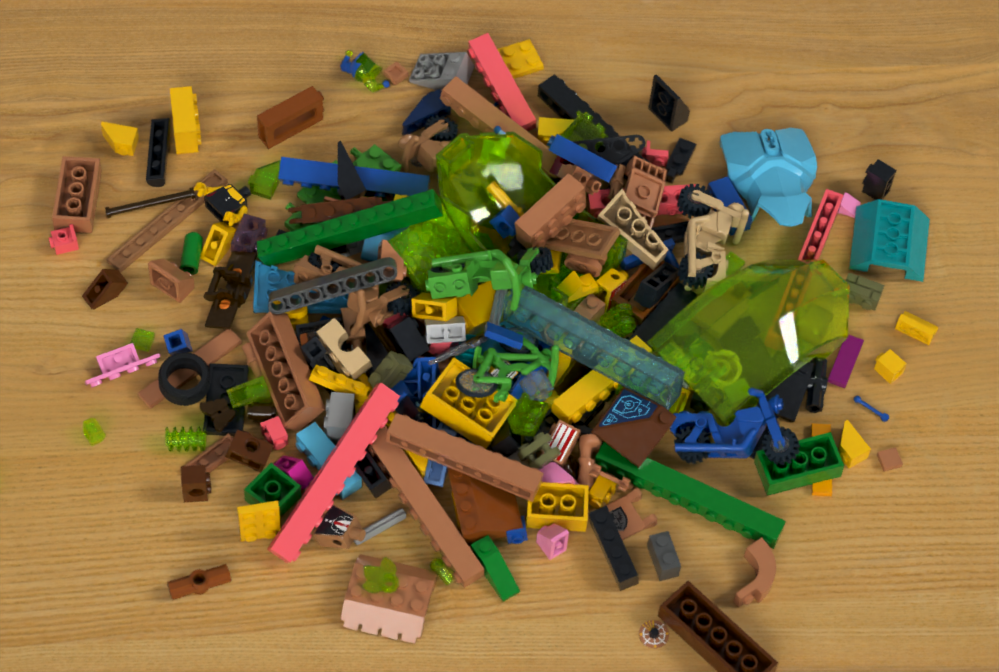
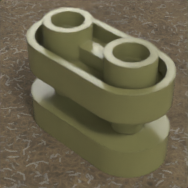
(540, 442)

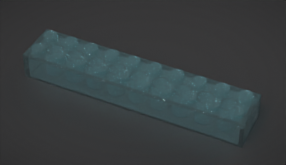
(595, 346)

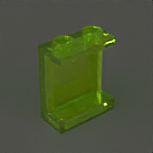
(585, 129)

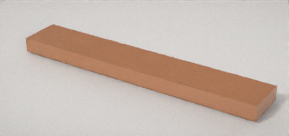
(209, 353)

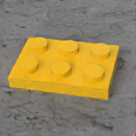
(521, 58)
(259, 521)

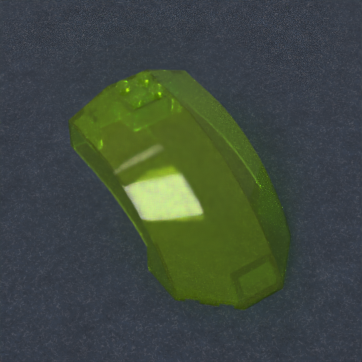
(515, 164)
(756, 330)

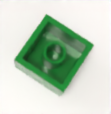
(273, 486)

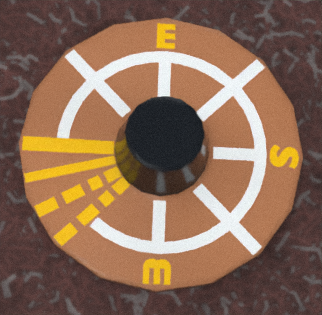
(653, 634)

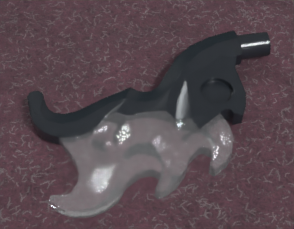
(460, 348)

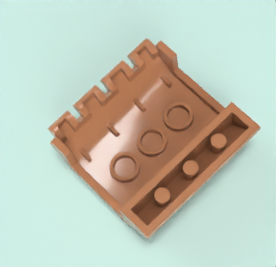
(392, 612)

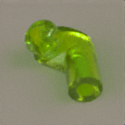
(439, 567)

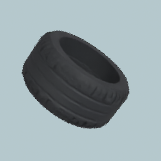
(181, 361)

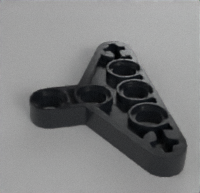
(610, 153)

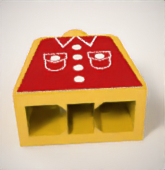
(611, 283)

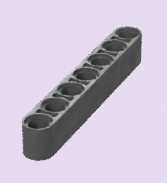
(325, 292)

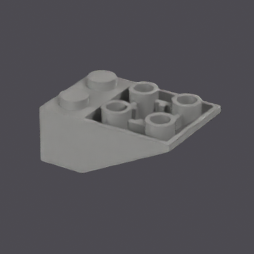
(438, 69)

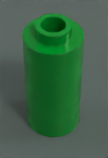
(191, 253)

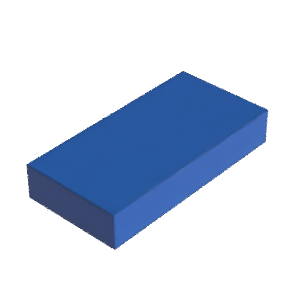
(503, 335)

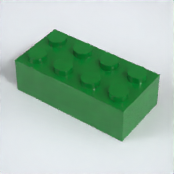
(816, 462)

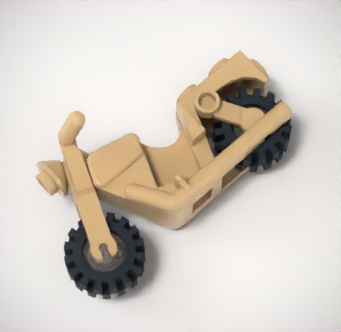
(703, 260)

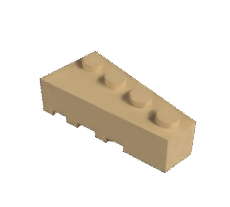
(641, 239)

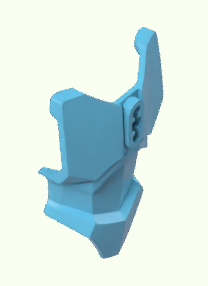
(772, 172)

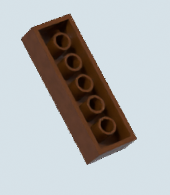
(713, 633)

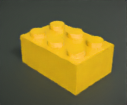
(185, 120)
(559, 505)

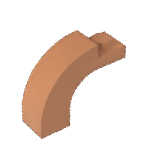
(764, 564)

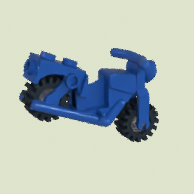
(739, 437)

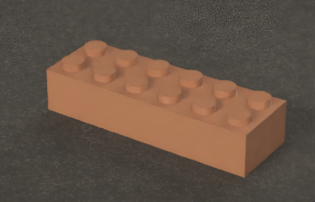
(285, 371)

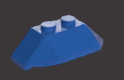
(421, 379)

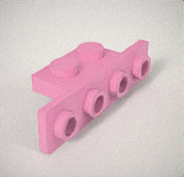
(118, 361)

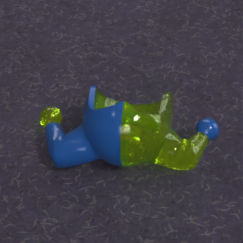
(363, 71)

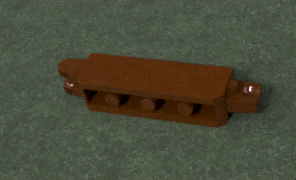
(324, 211)

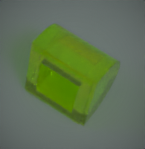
(93, 431)

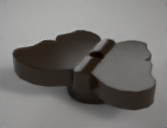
(213, 408)

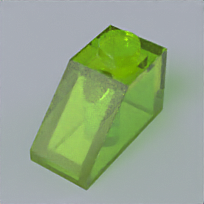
(265, 180)
(248, 392)

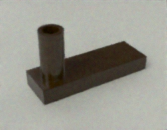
(571, 376)

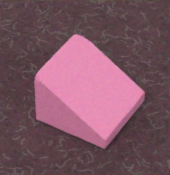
(848, 205)

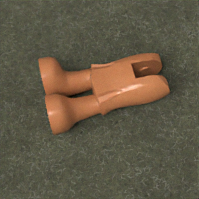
(588, 445)

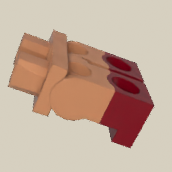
(562, 167)

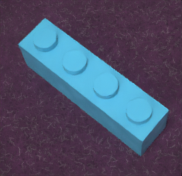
(317, 449)

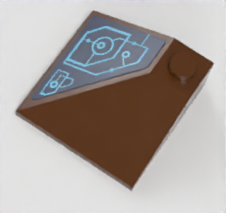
(633, 425)

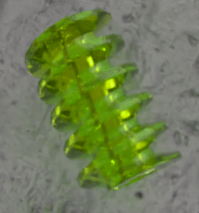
(185, 439)

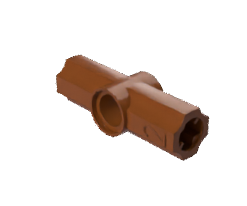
(187, 586)

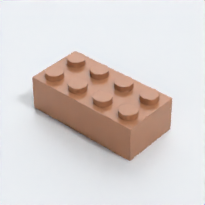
(77, 193)
(551, 213)

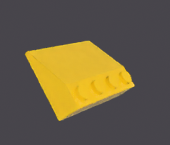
(470, 416)

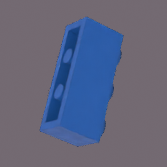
(726, 192)

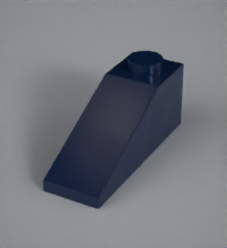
(428, 106)

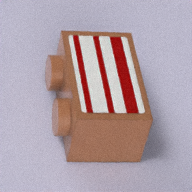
(564, 438)

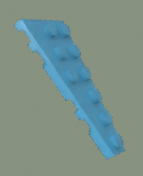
(271, 279)

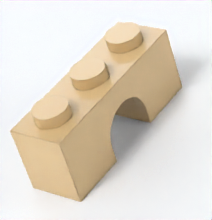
(353, 362)

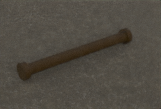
(150, 202)

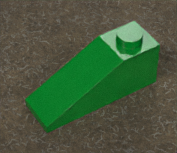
(495, 568)

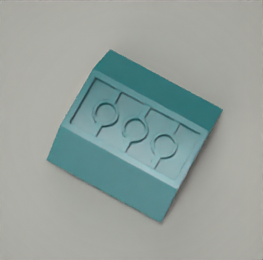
(890, 237)

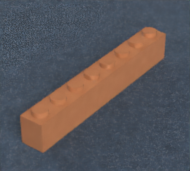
(486, 117)
(464, 457)

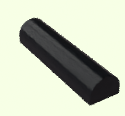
(158, 152)

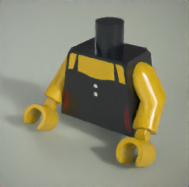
(225, 201)

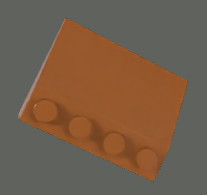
(483, 508)

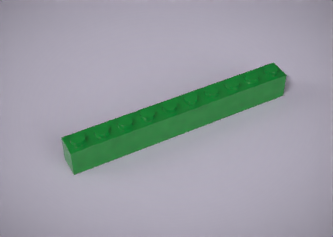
(350, 228)
(694, 496)

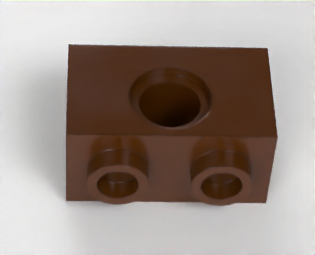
(238, 452)
(195, 483)

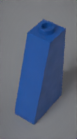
(581, 157)

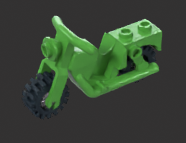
(452, 278)

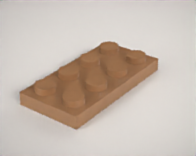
(584, 239)

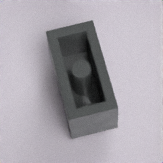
(664, 556)

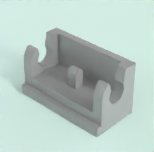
(445, 332)

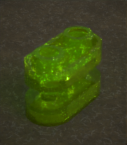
(619, 320)

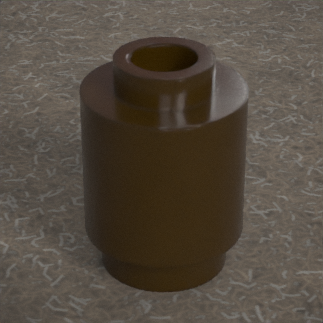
(261, 411)

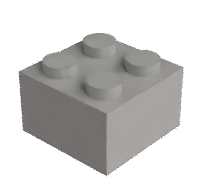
(339, 414)

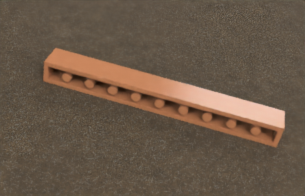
(426, 510)

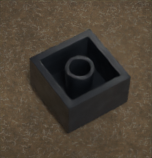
(407, 337)

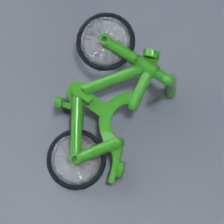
(481, 383)

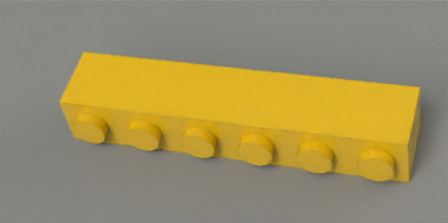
(587, 393)

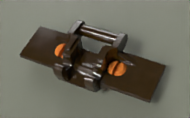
(228, 300)

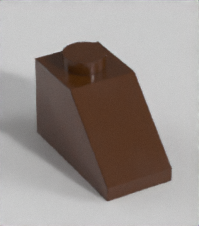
(104, 288)

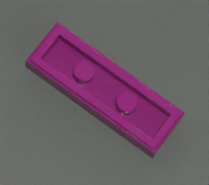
(845, 361)

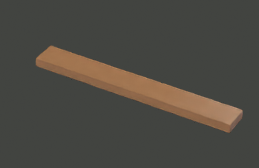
(161, 225)

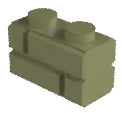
(864, 291)
(391, 370)

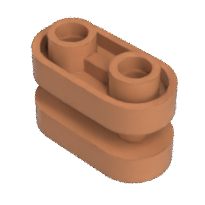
(584, 264)

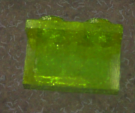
(527, 416)

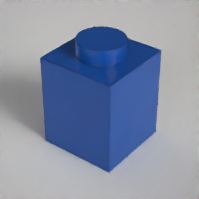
(177, 342)

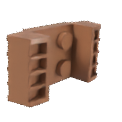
(645, 187)

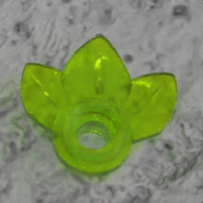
(378, 576)

